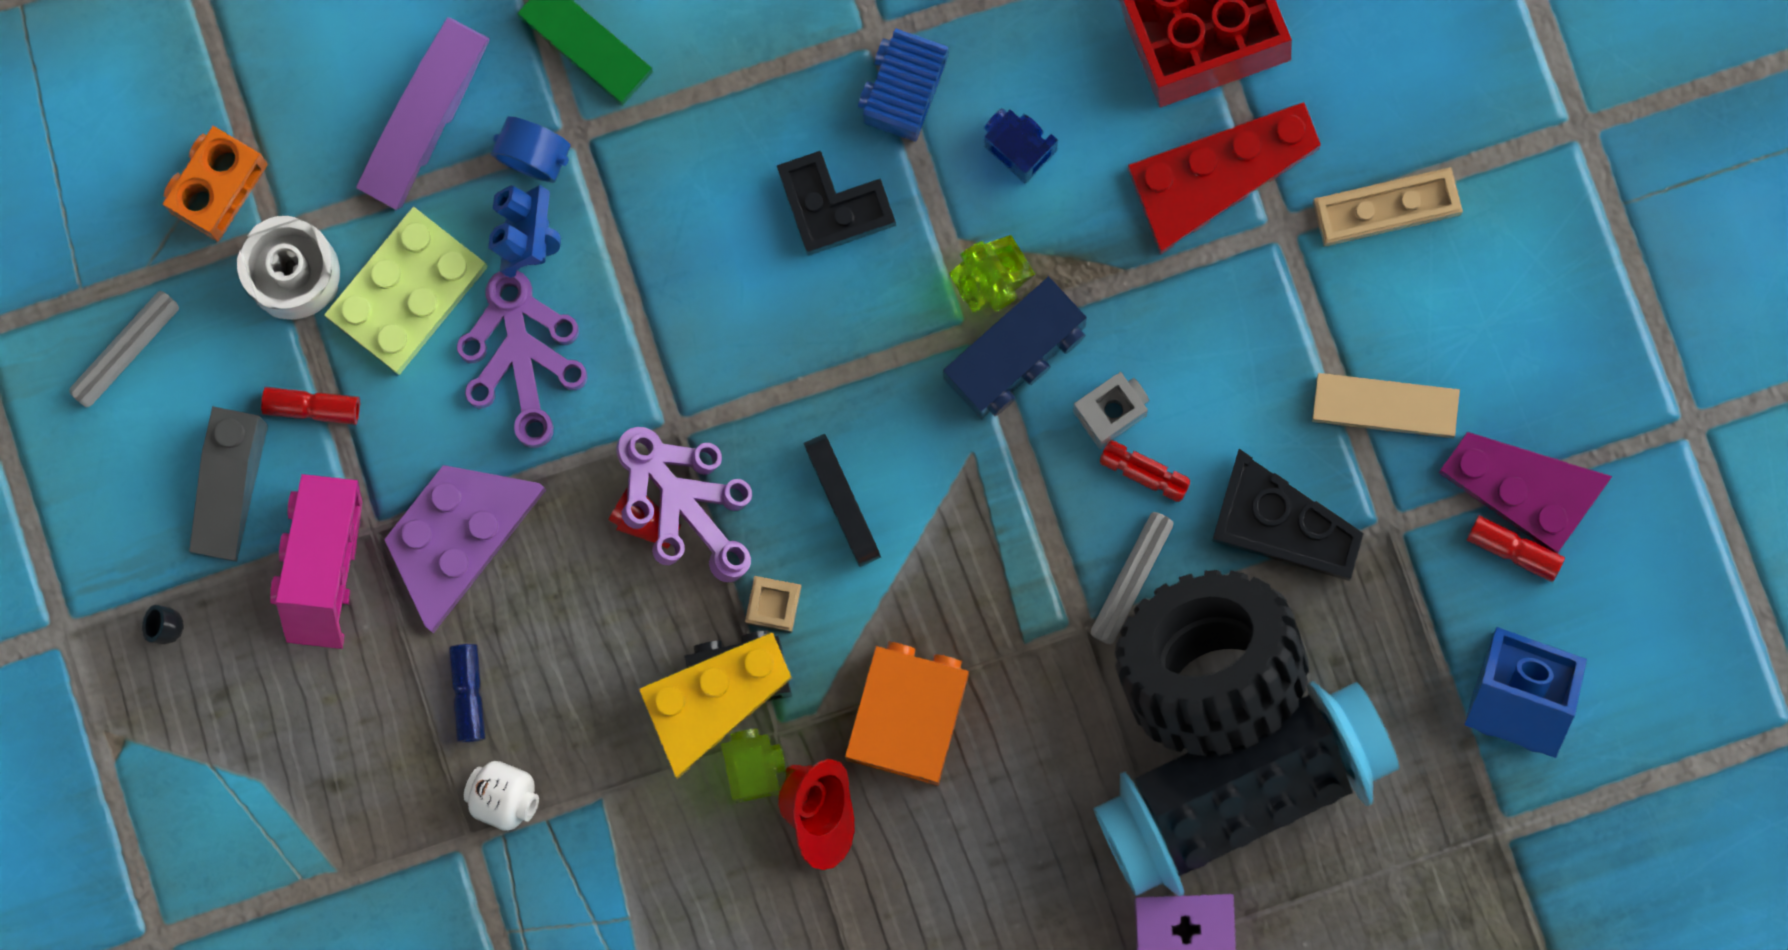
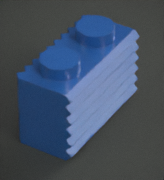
(904, 84)

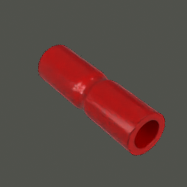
(305, 405)
(1519, 550)

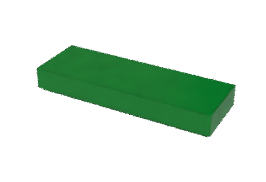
(587, 46)

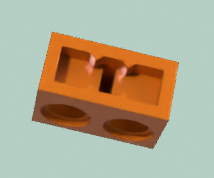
(226, 188)

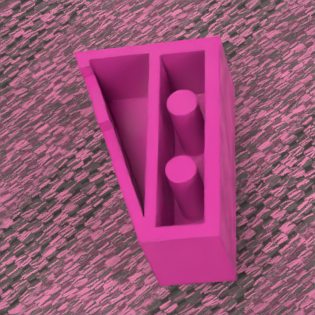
(317, 560)

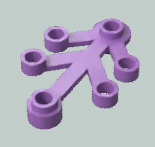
(519, 350)
(680, 496)

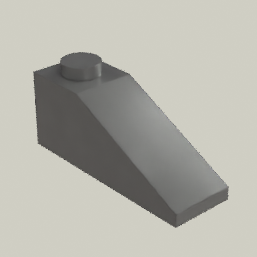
(226, 482)

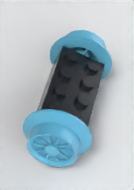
(1223, 802)

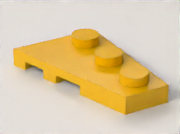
(712, 697)

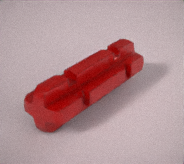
(1145, 471)

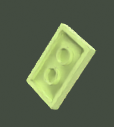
(406, 290)

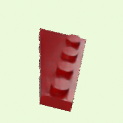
(1205, 177)

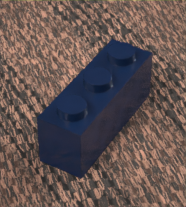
(1016, 349)

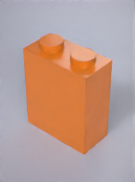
(907, 713)

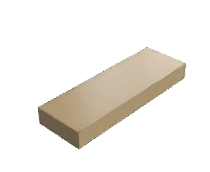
(1387, 206)
(1385, 405)

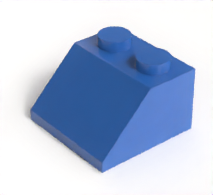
(1526, 692)

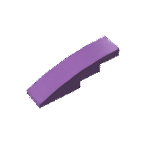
(422, 113)

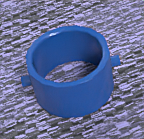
(530, 149)

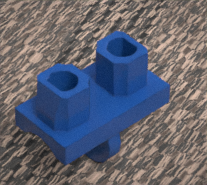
(526, 233)

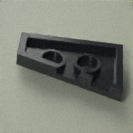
(1283, 524)

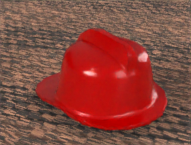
(820, 811)

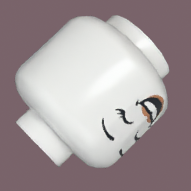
(501, 795)

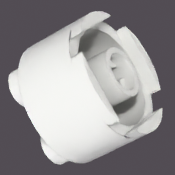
(263, 263)

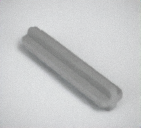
(124, 349)
(1132, 578)

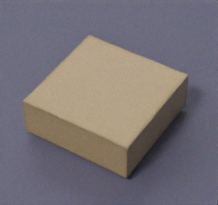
(773, 604)

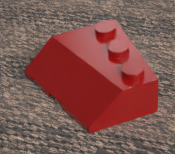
(1204, 42)

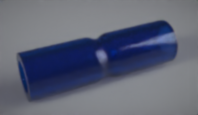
(467, 700)

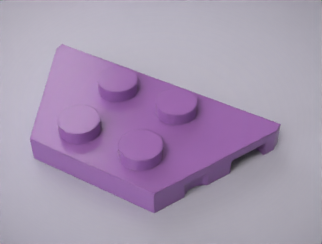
(455, 534)

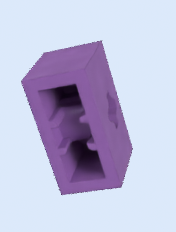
(1208, 912)

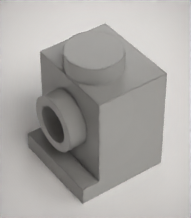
(1091, 408)

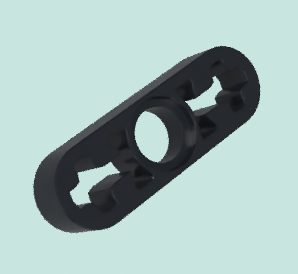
(842, 500)

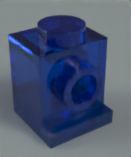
(1018, 143)

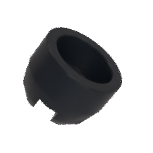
(162, 625)

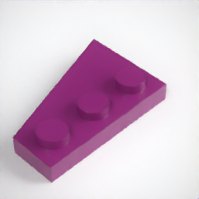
(1525, 487)

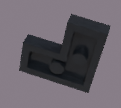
(829, 217)

